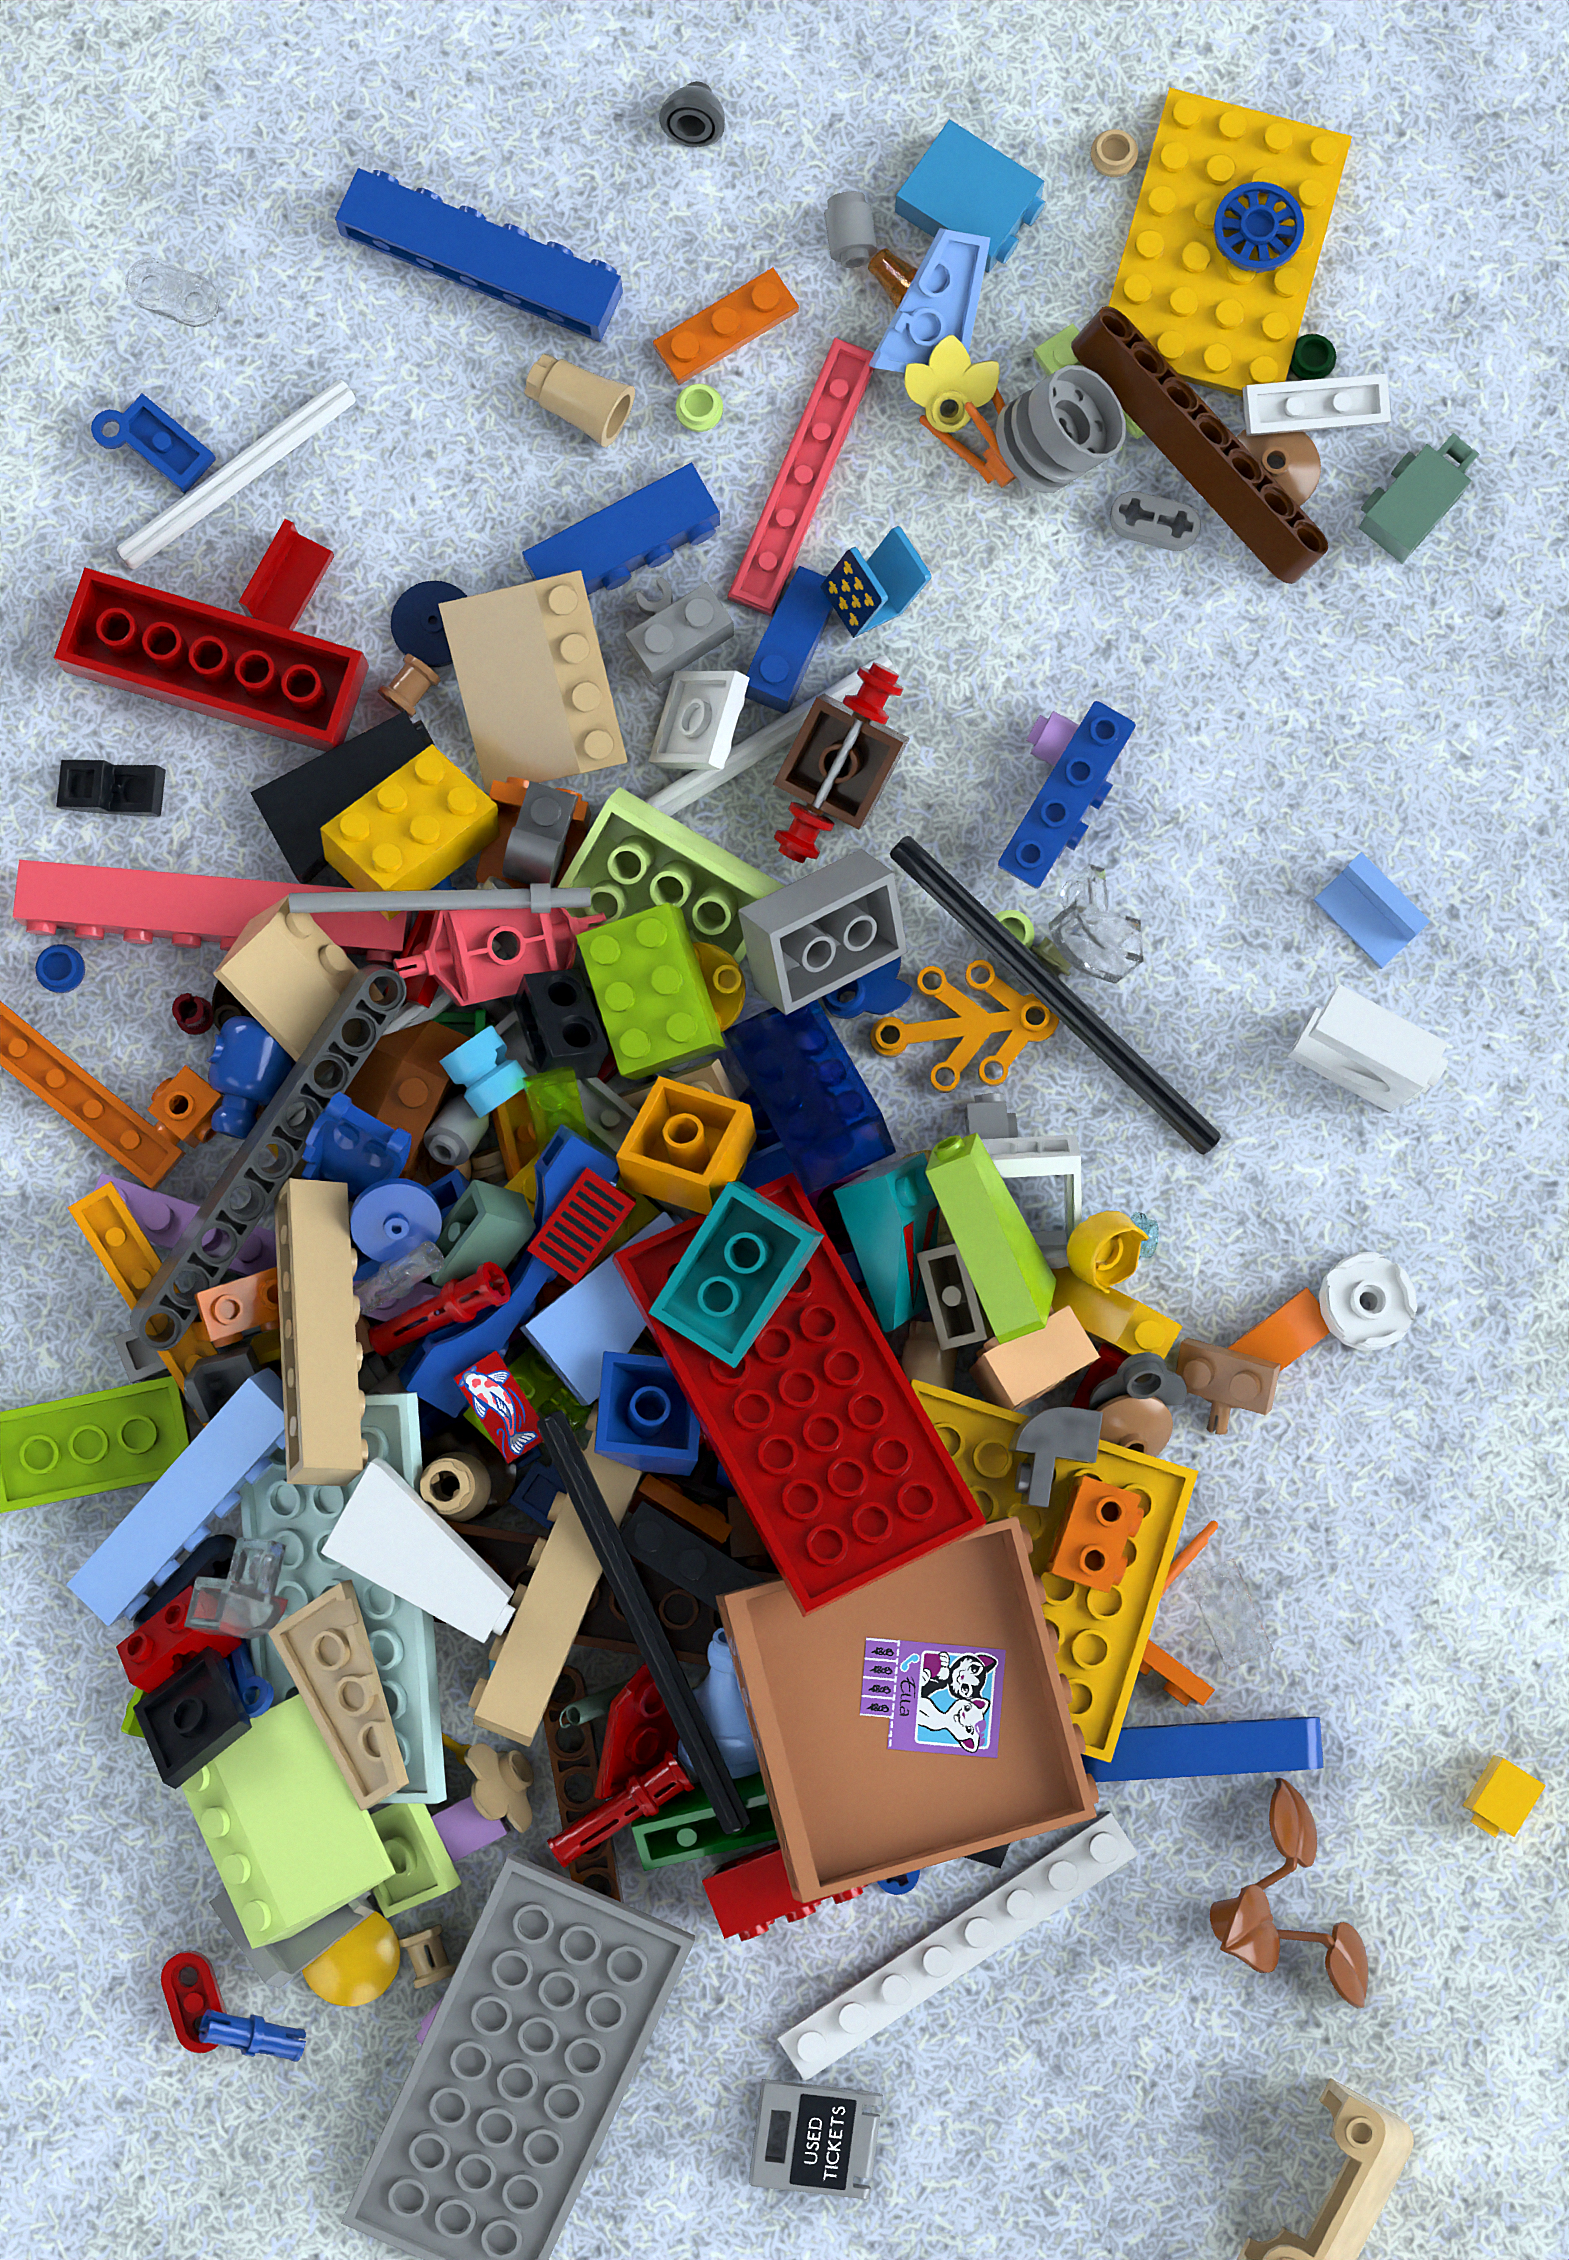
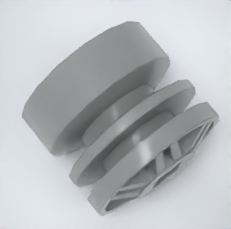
(1060, 429)

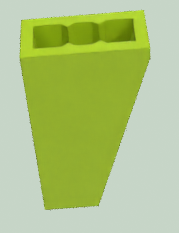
(991, 1237)

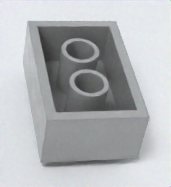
(823, 931)

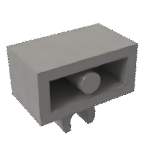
(677, 630)

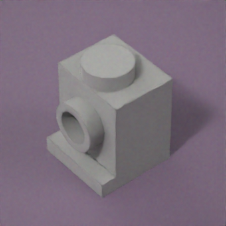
(990, 1117)

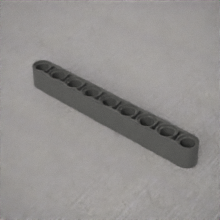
(266, 1181)

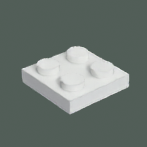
(699, 720)

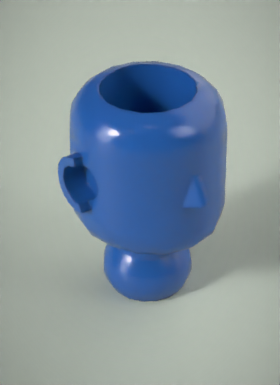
(248, 1072)

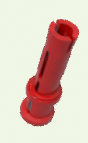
(454, 1303)
(641, 1797)

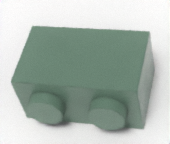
(482, 1228)

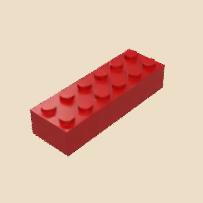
(211, 661)

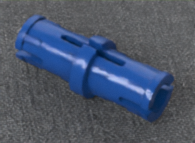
(252, 2035)

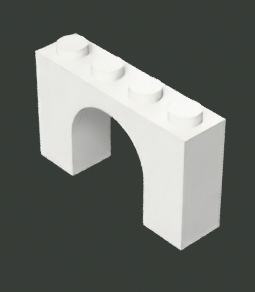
(1369, 1050)

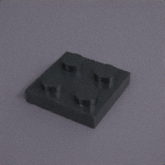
(192, 1717)

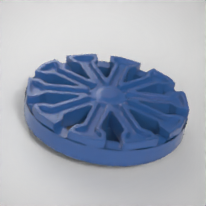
(1258, 226)

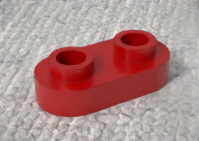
(191, 2001)

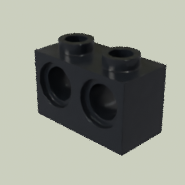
(561, 1022)

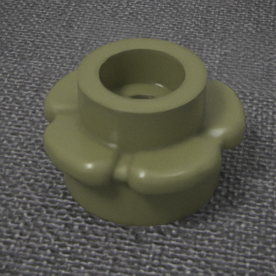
(1051, 957)

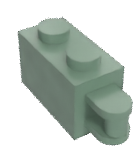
(1418, 498)

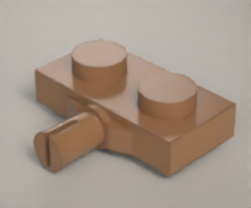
(1227, 1380)

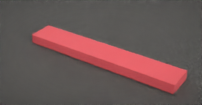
(802, 478)

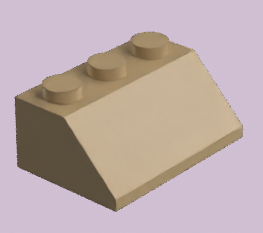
(290, 977)

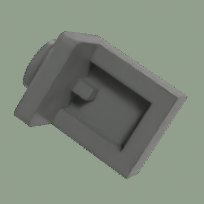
(217, 1379)

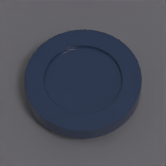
(419, 624)

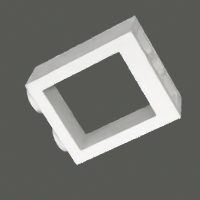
(1041, 1158)

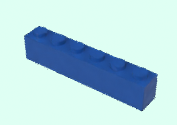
(480, 253)

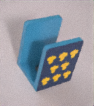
(878, 588)

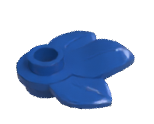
(874, 993)

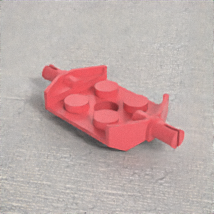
(463, 958)

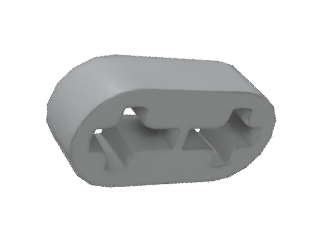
(1151, 531)

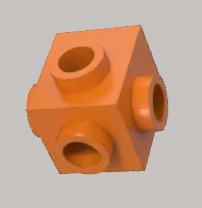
(185, 1108)

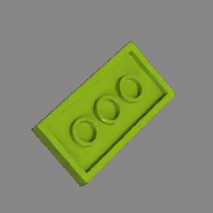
(90, 1443)

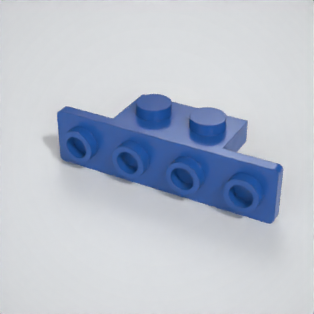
(1067, 795)

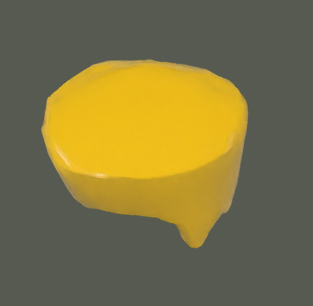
(1105, 1249)

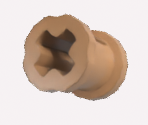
(409, 685)

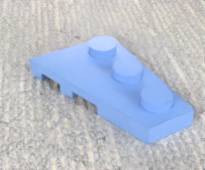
(938, 301)

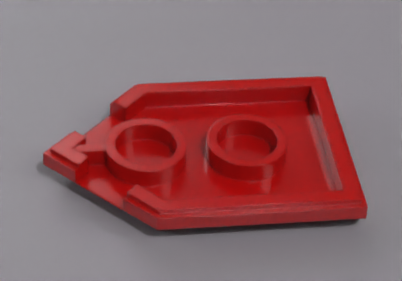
(635, 1735)

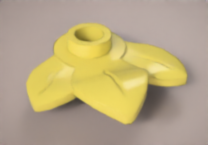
(950, 377)

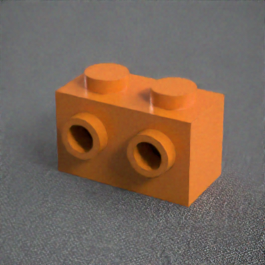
(1094, 1534)

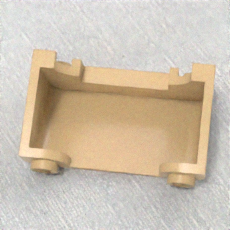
(1377, 2152)

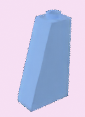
(590, 1320)

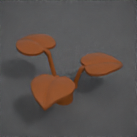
(1246, 1921)

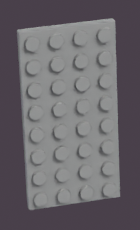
(519, 2072)

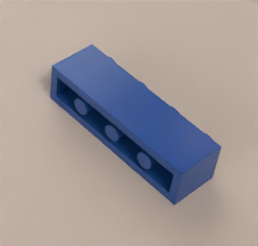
(630, 533)

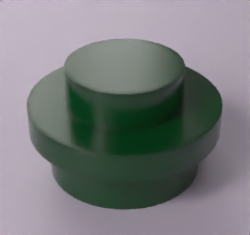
(1313, 357)

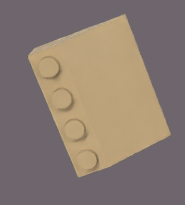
(533, 681)

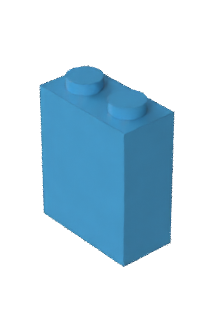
(971, 190)

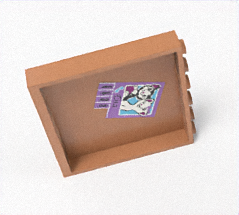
(910, 1715)

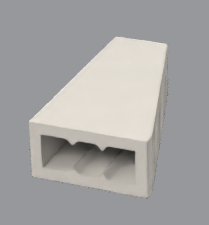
(414, 1553)

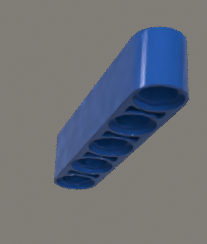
(1212, 1749)

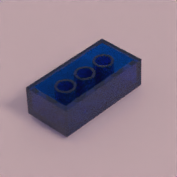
(809, 1094)

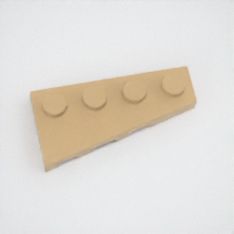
(340, 1684)

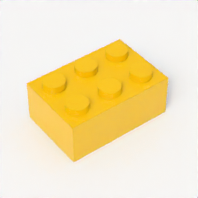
(411, 828)

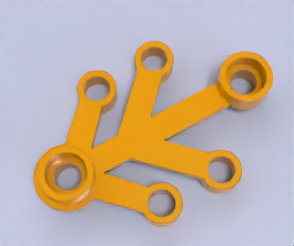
(973, 1025)

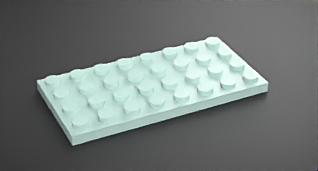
(396, 1629)

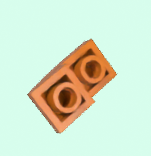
(1286, 1331)

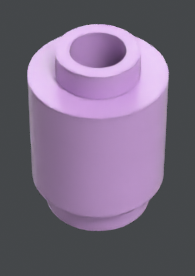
(1051, 737)

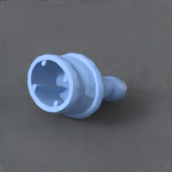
(724, 1712)

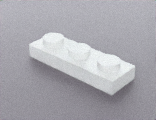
(1316, 404)

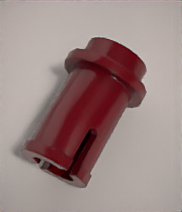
(201, 1021)

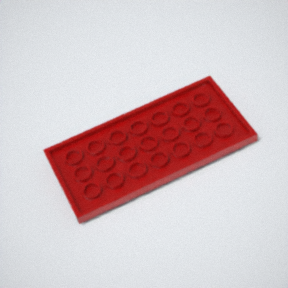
(814, 1423)

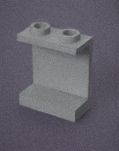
(286, 1958)

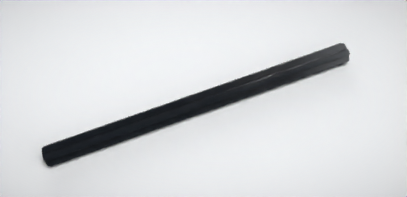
(1055, 995)
(643, 1622)

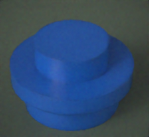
(60, 968)

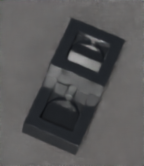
(111, 788)

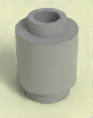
(850, 229)
(455, 1132)

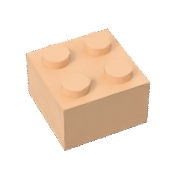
(1035, 1363)

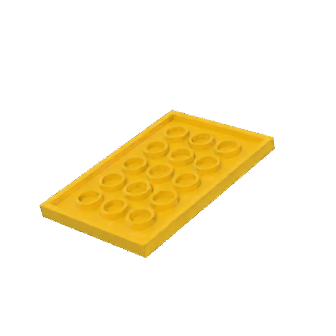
(1174, 283)

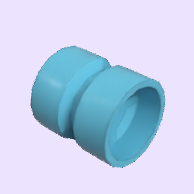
(484, 1071)

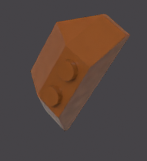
(406, 1082)

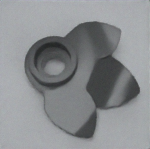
(1142, 1378)

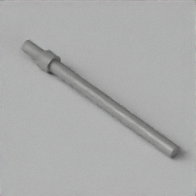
(538, 898)

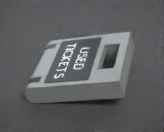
(825, 2140)

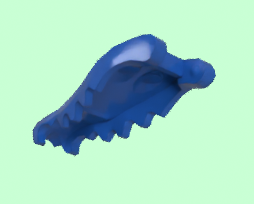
(353, 1147)

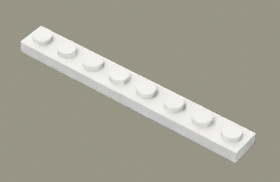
(957, 1946)

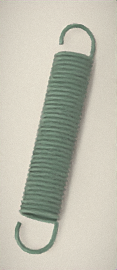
(591, 1706)

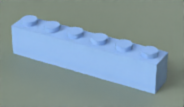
(185, 1501)

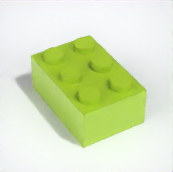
(650, 991)

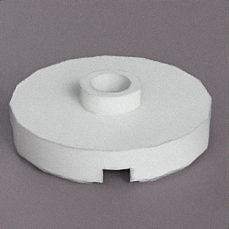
(1390, 1297)

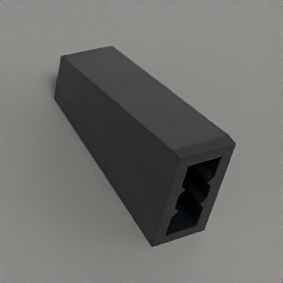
(324, 787)

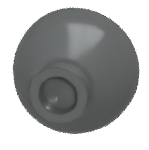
(693, 116)

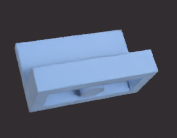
(1371, 910)

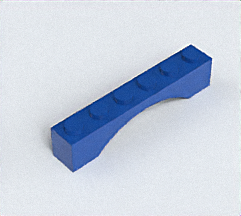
(461, 1345)

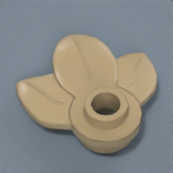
(501, 1784)

